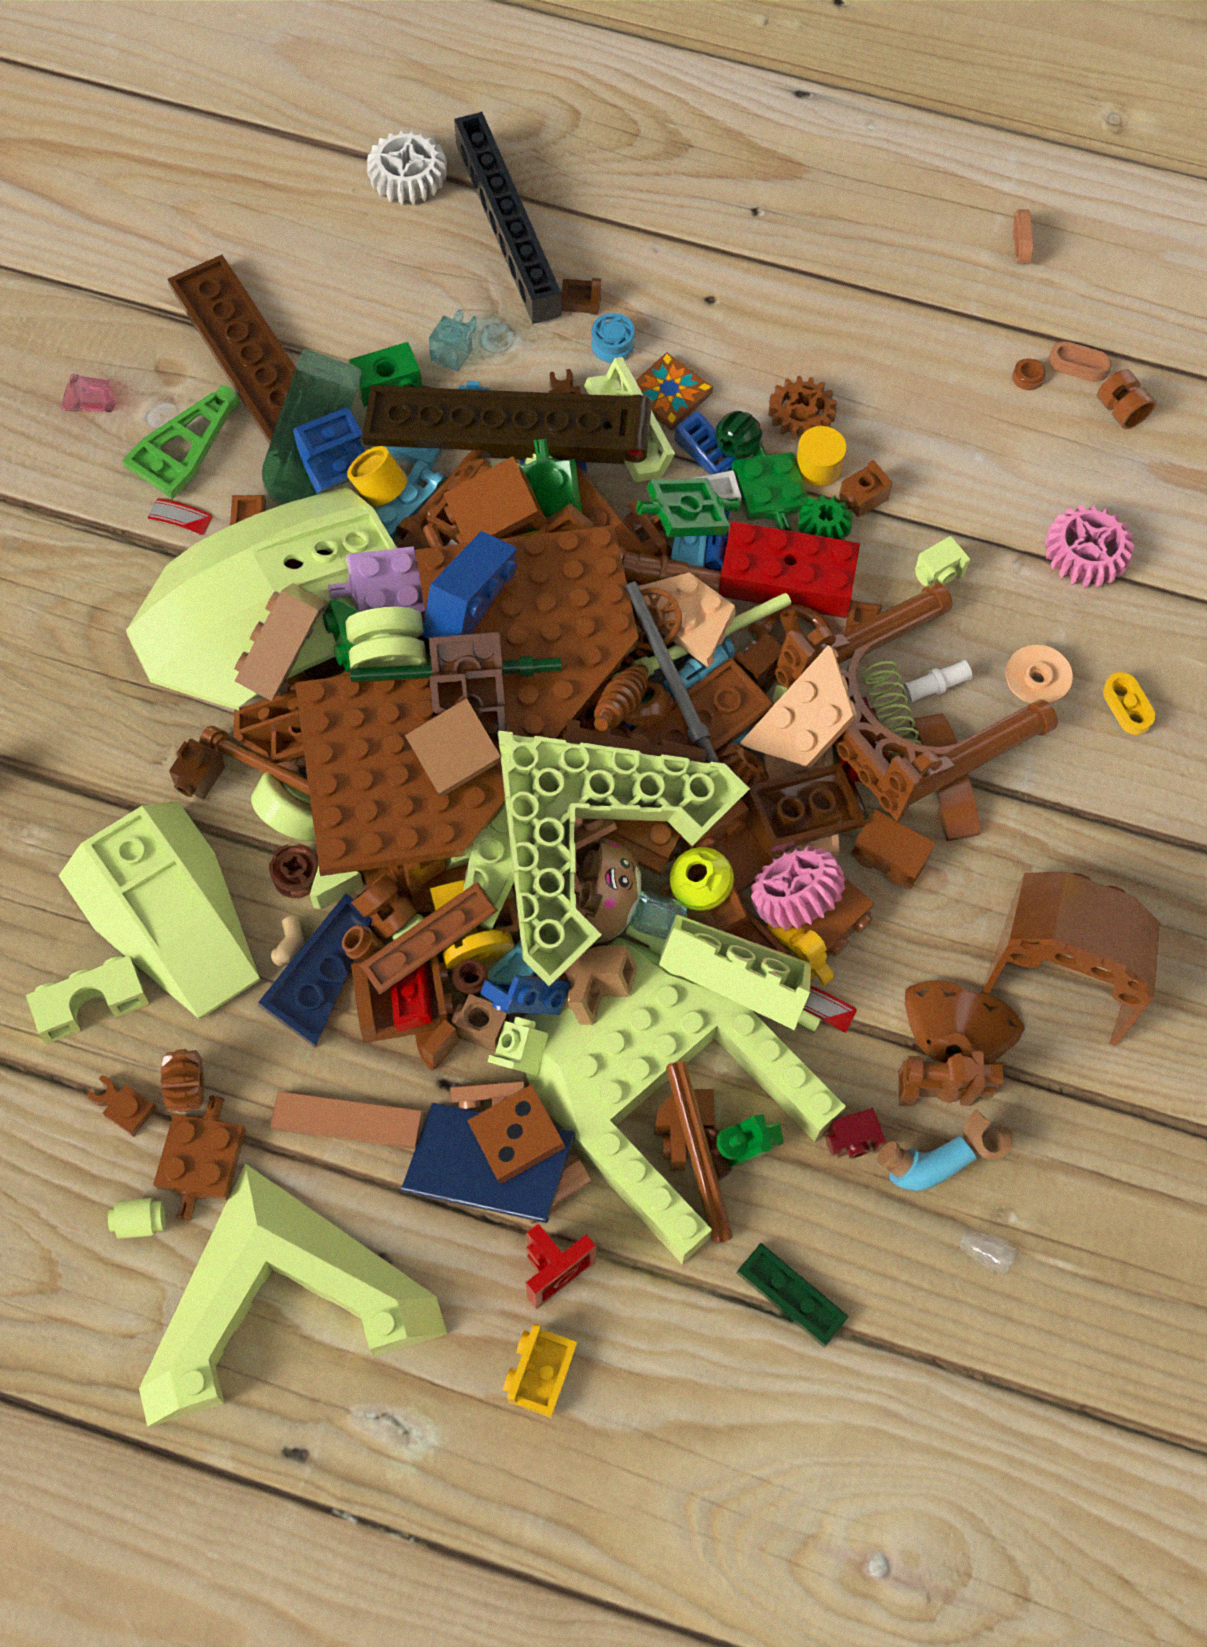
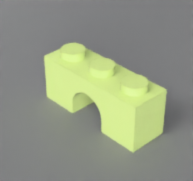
(57, 1005)

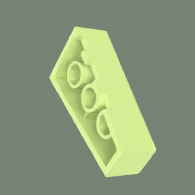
(738, 969)

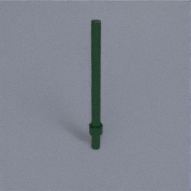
(525, 666)

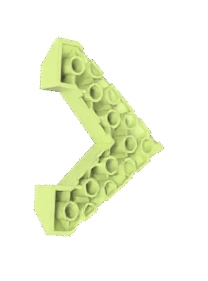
(560, 781)
(264, 1233)

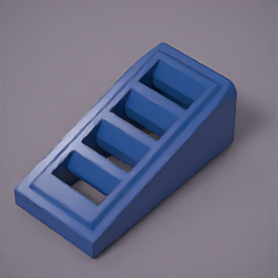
(691, 432)

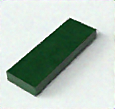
(792, 1294)

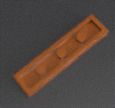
(428, 937)

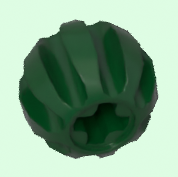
(738, 434)

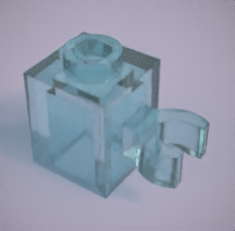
(452, 341)
(656, 914)

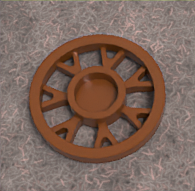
(658, 616)

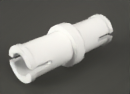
(937, 681)

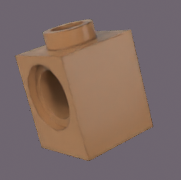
(483, 1036)

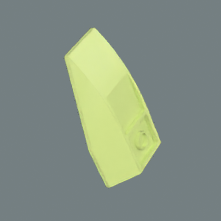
(164, 901)

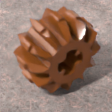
(743, 764)
(182, 1080)

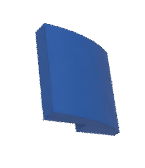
(329, 448)

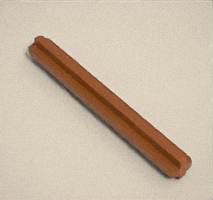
(699, 1151)

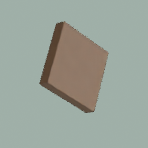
(453, 747)

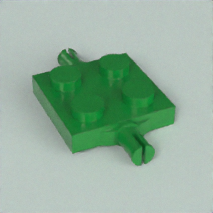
(552, 481)
(770, 486)
(688, 507)

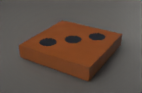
(516, 1134)

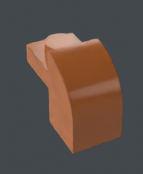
(669, 1124)

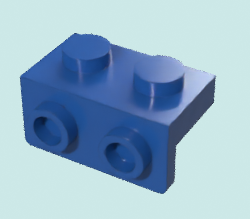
(527, 995)

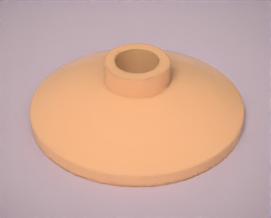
(1044, 664)

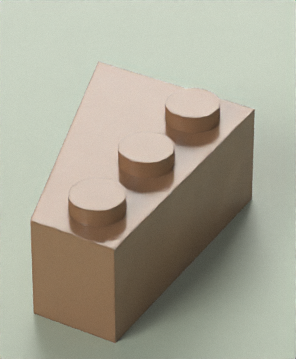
(279, 640)

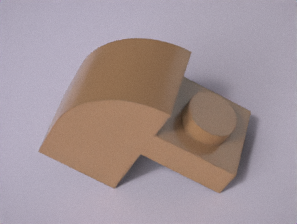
(598, 974)

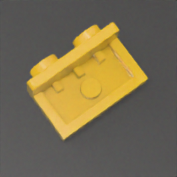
(540, 1372)

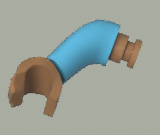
(925, 1170)

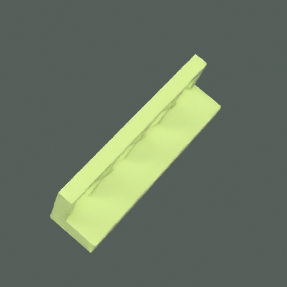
(652, 466)

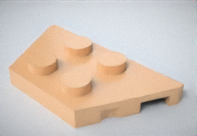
(703, 615)
(807, 715)

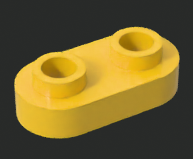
(1131, 704)

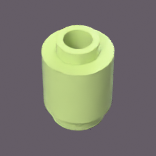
(136, 1218)

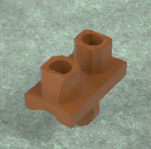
(654, 541)

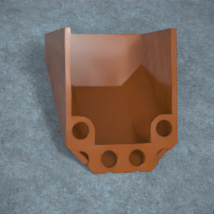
(1090, 924)

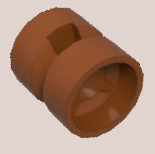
(1126, 399)
(376, 897)

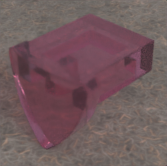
(87, 394)

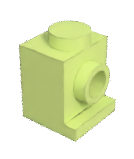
(941, 563)
(520, 1046)

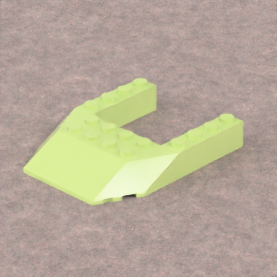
(606, 1069)

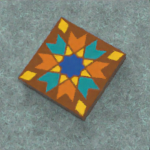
(673, 390)

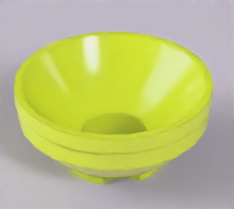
(709, 891)

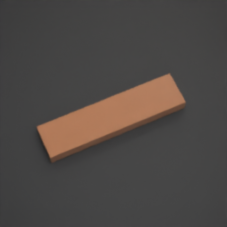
(346, 1120)

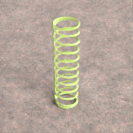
(882, 678)

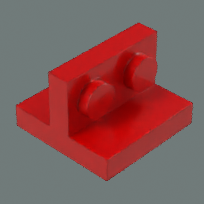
(553, 1266)

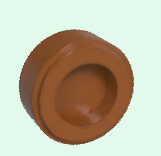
(1028, 374)

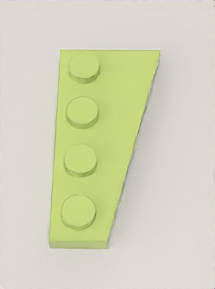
(492, 864)

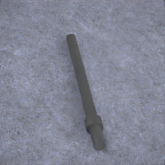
(697, 731)

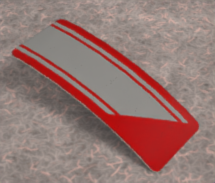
(180, 515)
(830, 1009)

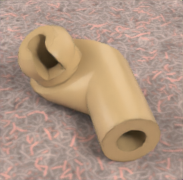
(290, 944)

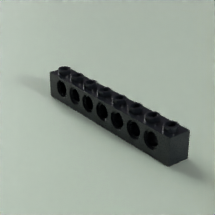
(508, 218)

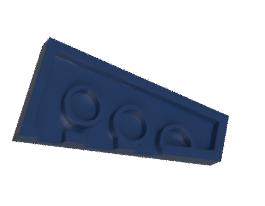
(314, 977)

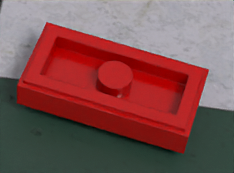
(411, 1000)

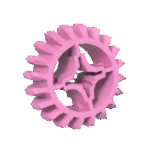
(1090, 535)
(798, 888)

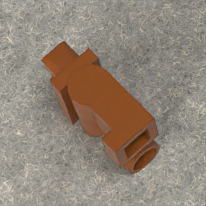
(957, 1079)

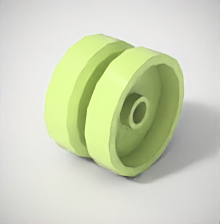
(386, 638)

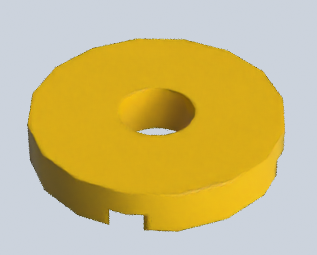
(483, 947)

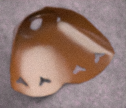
(960, 1021)

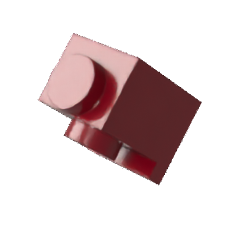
(855, 1135)

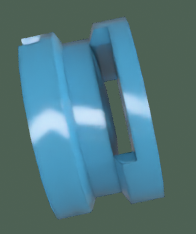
(613, 337)

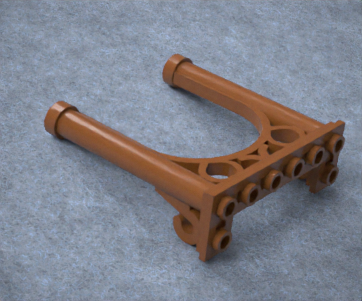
(923, 767)

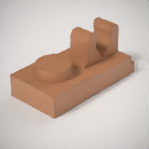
(472, 1094)

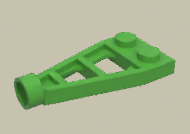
(164, 471)

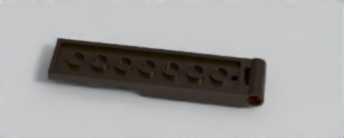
(508, 421)

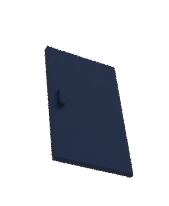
(455, 1170)

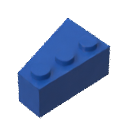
(468, 586)

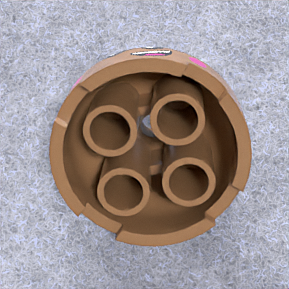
(607, 886)

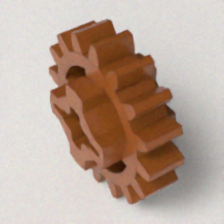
(801, 407)

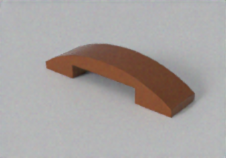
(956, 800)

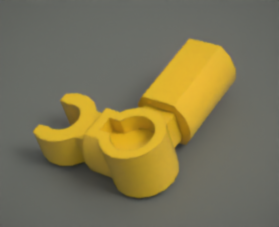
(808, 948)

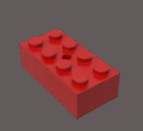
(776, 561)

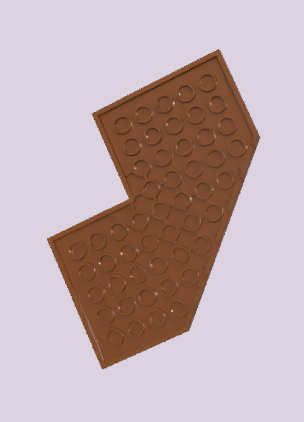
(362, 774)

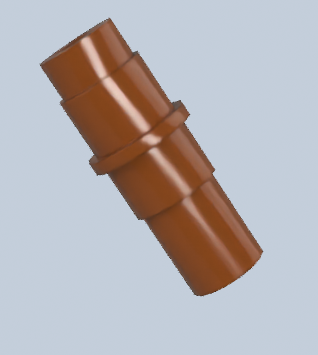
(651, 568)

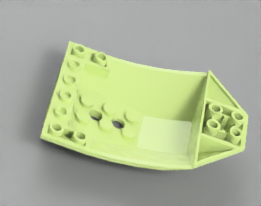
(219, 588)

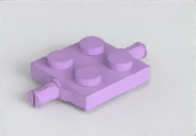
(382, 580)

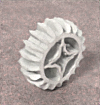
(407, 167)

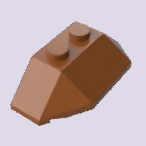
(603, 513)
(272, 727)

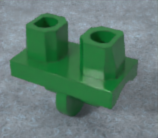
(748, 1140)

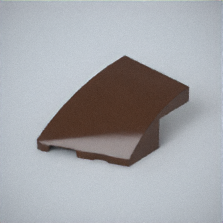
(470, 669)

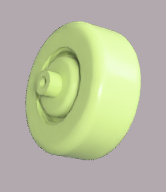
(284, 807)

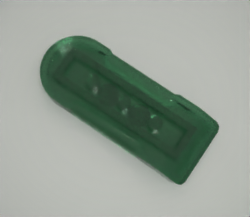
(317, 389)

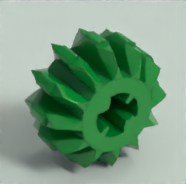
(825, 518)

